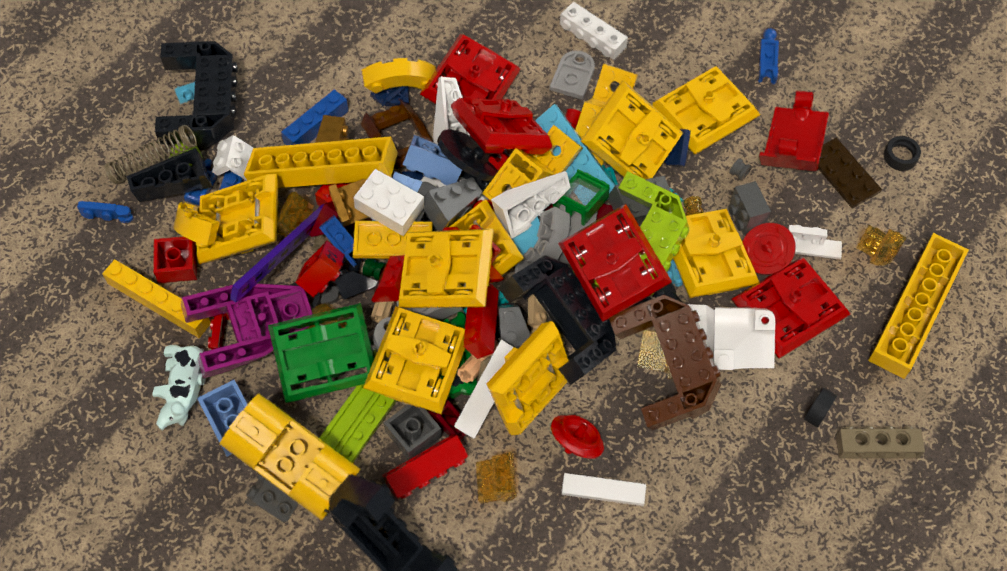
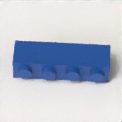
(307, 125)

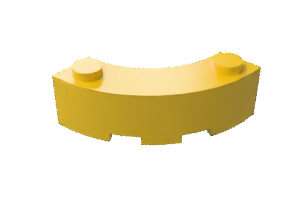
(397, 73)
(195, 225)

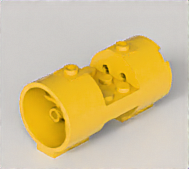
(287, 455)

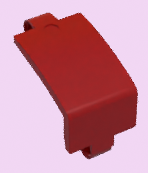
(796, 135)

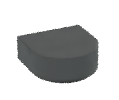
(329, 295)

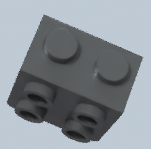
(271, 499)

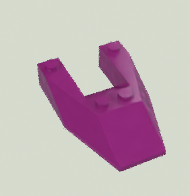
(249, 319)

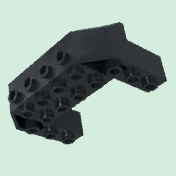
(213, 91)
(569, 308)
(366, 517)

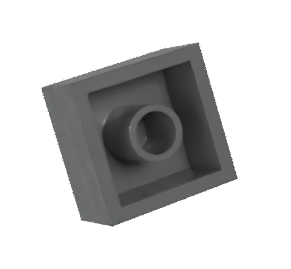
(748, 207)
(412, 430)

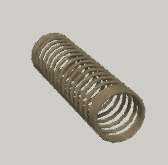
(185, 140)

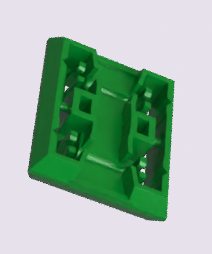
(321, 351)

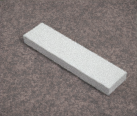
(604, 489)

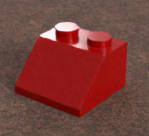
(390, 280)

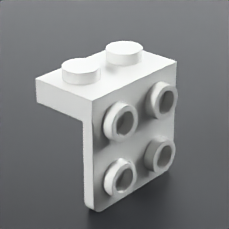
(233, 156)

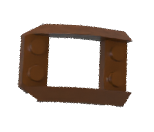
(389, 117)

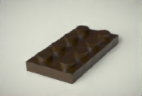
(846, 174)

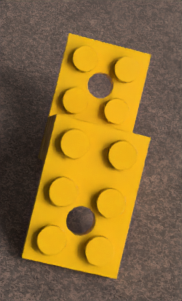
(601, 95)
(527, 168)

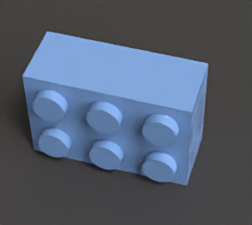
(430, 160)
(222, 408)

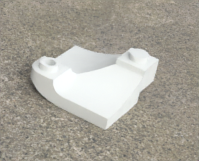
(743, 339)

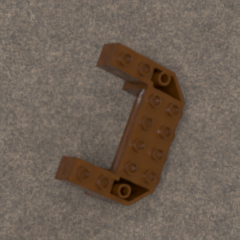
(685, 353)

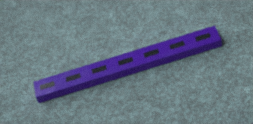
(273, 258)

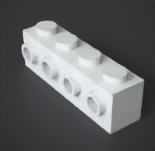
(593, 31)

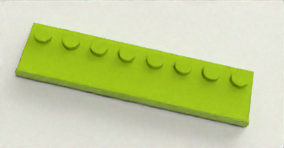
(356, 422)

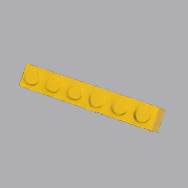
(152, 296)

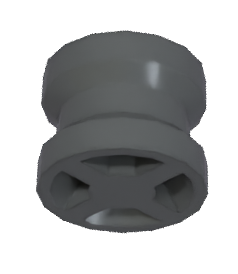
(740, 169)

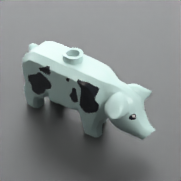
(182, 386)

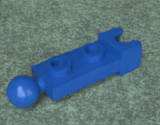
(768, 56)

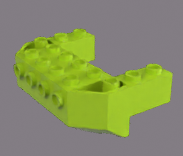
(665, 222)

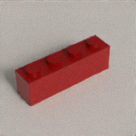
(481, 326)
(425, 466)

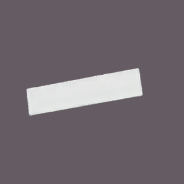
(481, 399)

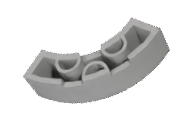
(552, 230)

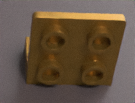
(344, 202)

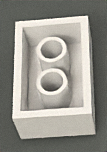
(389, 202)

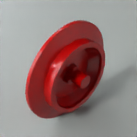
(769, 248)
(577, 436)

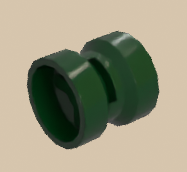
(373, 268)

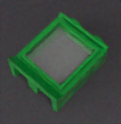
(584, 196)

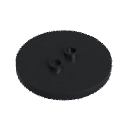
(466, 154)

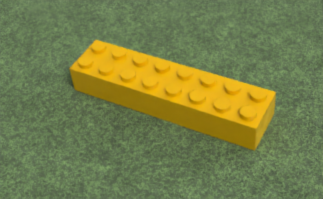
(323, 161)
(918, 306)

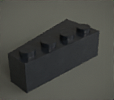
(171, 177)

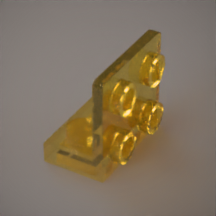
(651, 354)

